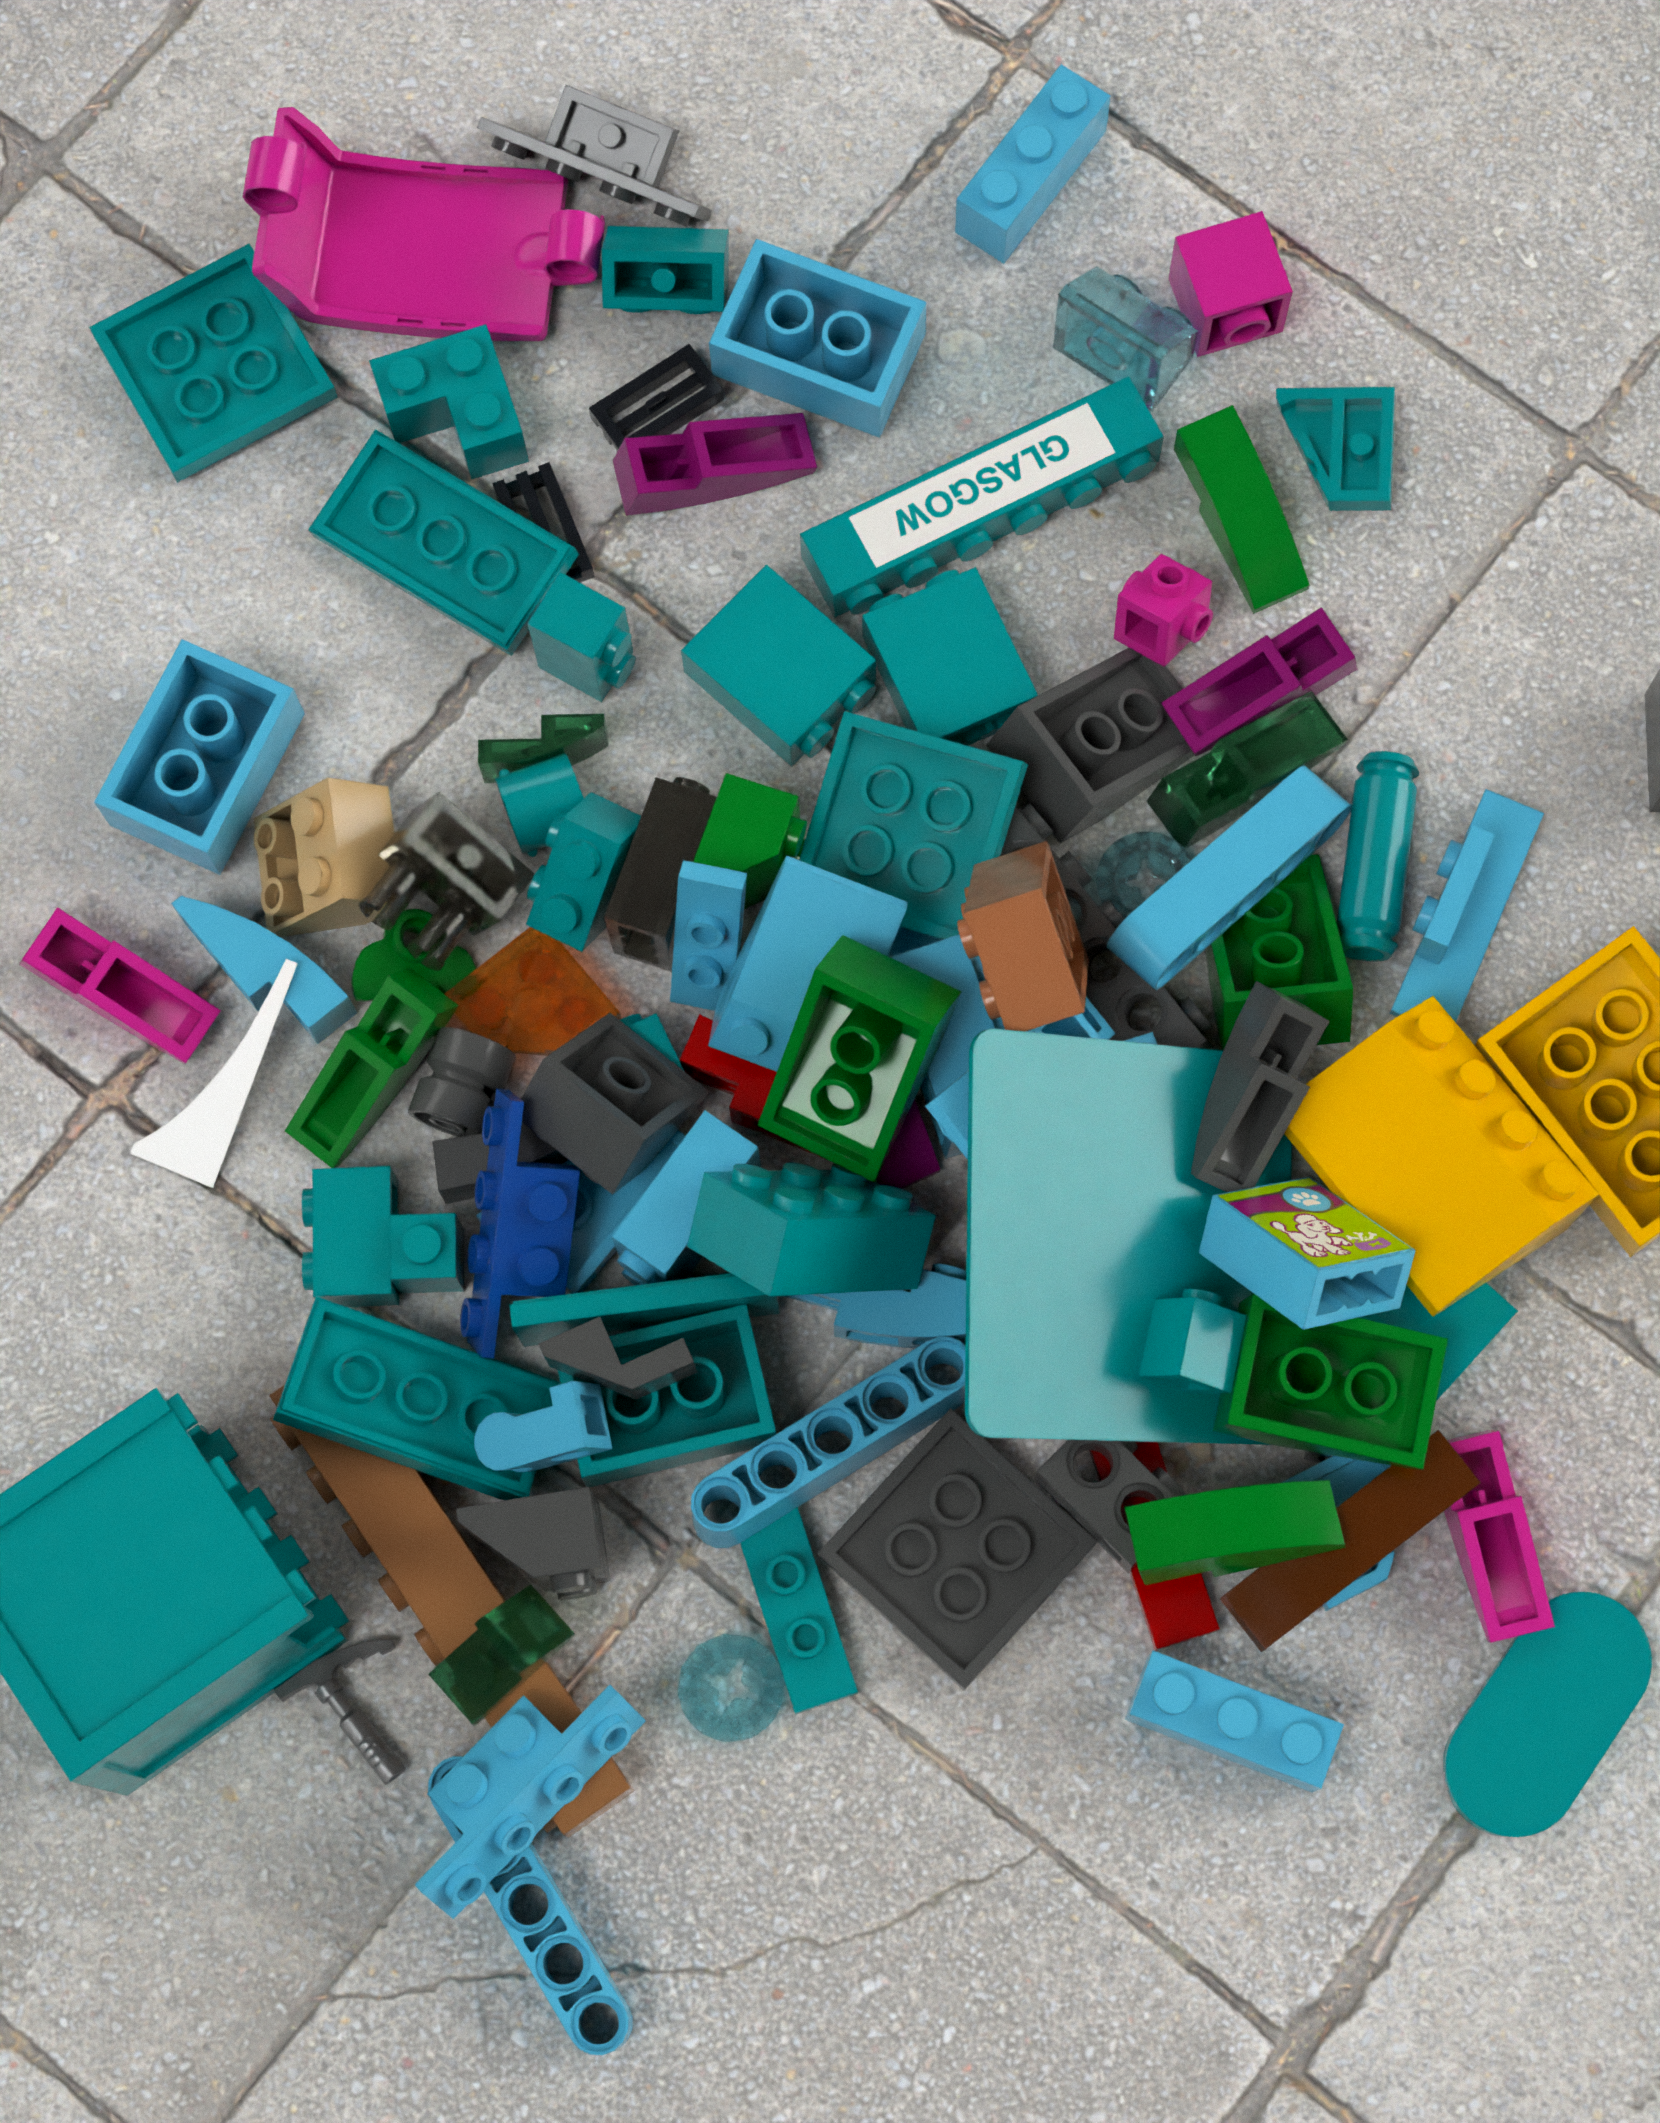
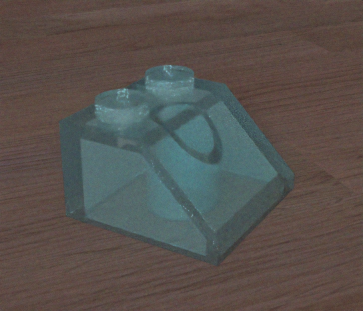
(1121, 334)

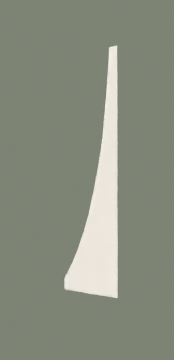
(200, 1134)

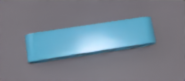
(1229, 877)
(816, 1469)
(540, 1939)

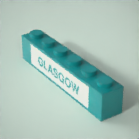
(982, 498)

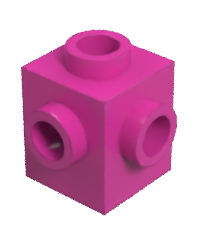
(1163, 609)

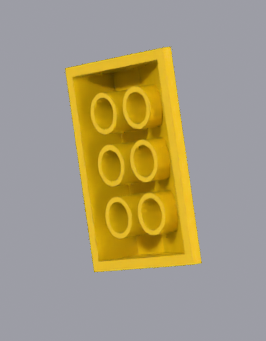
(1591, 1077)
(1438, 1154)

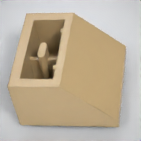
(322, 855)

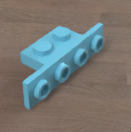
(1470, 905)
(513, 1788)

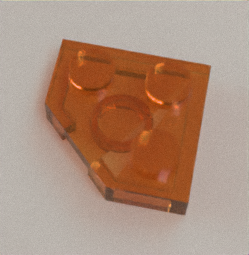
(530, 996)

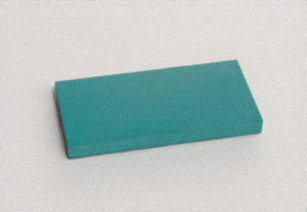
(442, 541)
(636, 1306)
(405, 1396)

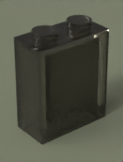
(645, 896)

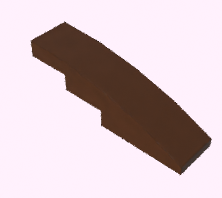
(1372, 1527)

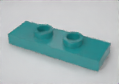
(798, 1614)

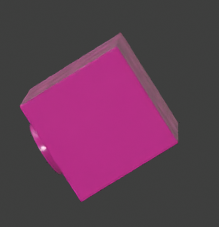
(1230, 283)

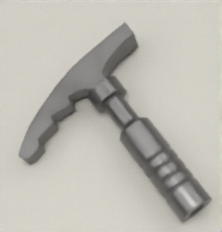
(352, 1721)

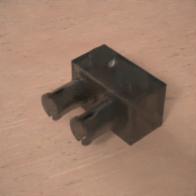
(456, 868)

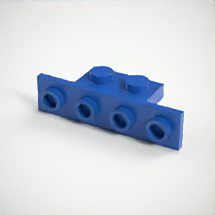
(522, 1227)

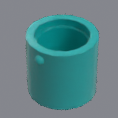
(536, 797)

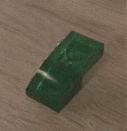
(572, 734)

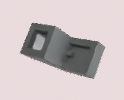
(591, 1357)

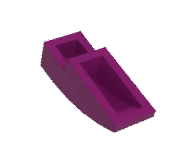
(712, 462)
(1260, 681)

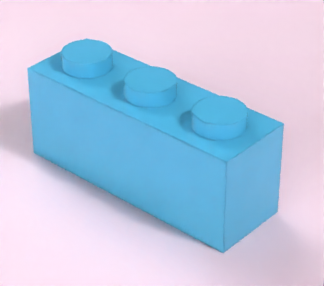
(1032, 164)
(1234, 1722)

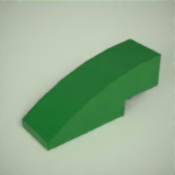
(1241, 508)
(370, 1066)
(1233, 1529)

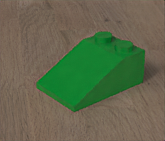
(1289, 946)
(857, 1056)
(1334, 1387)

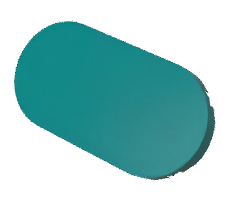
(1547, 1716)

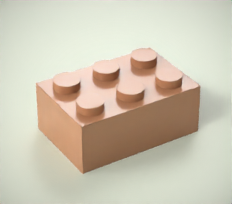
(1025, 940)

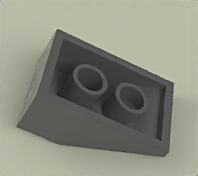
(1094, 741)

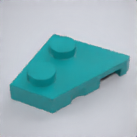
(1344, 442)

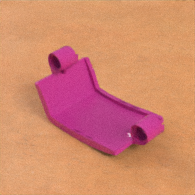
(412, 240)

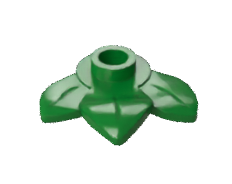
(392, 956)

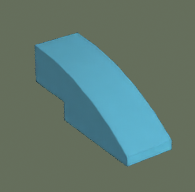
(254, 959)

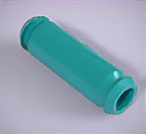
(1377, 855)

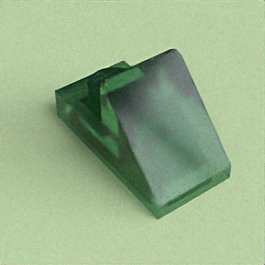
(501, 1653)

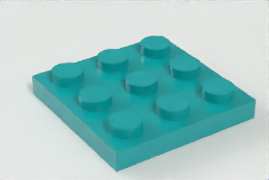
(212, 363)
(911, 817)

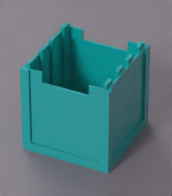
(148, 1596)

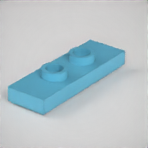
(706, 932)

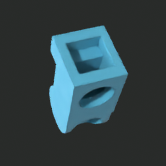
(546, 1437)

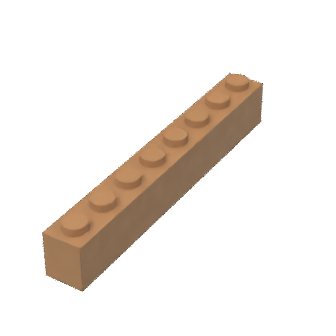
(440, 1581)

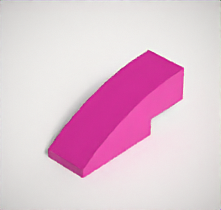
(119, 986)
(1497, 1544)

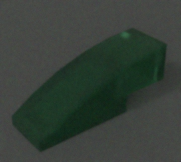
(1244, 769)

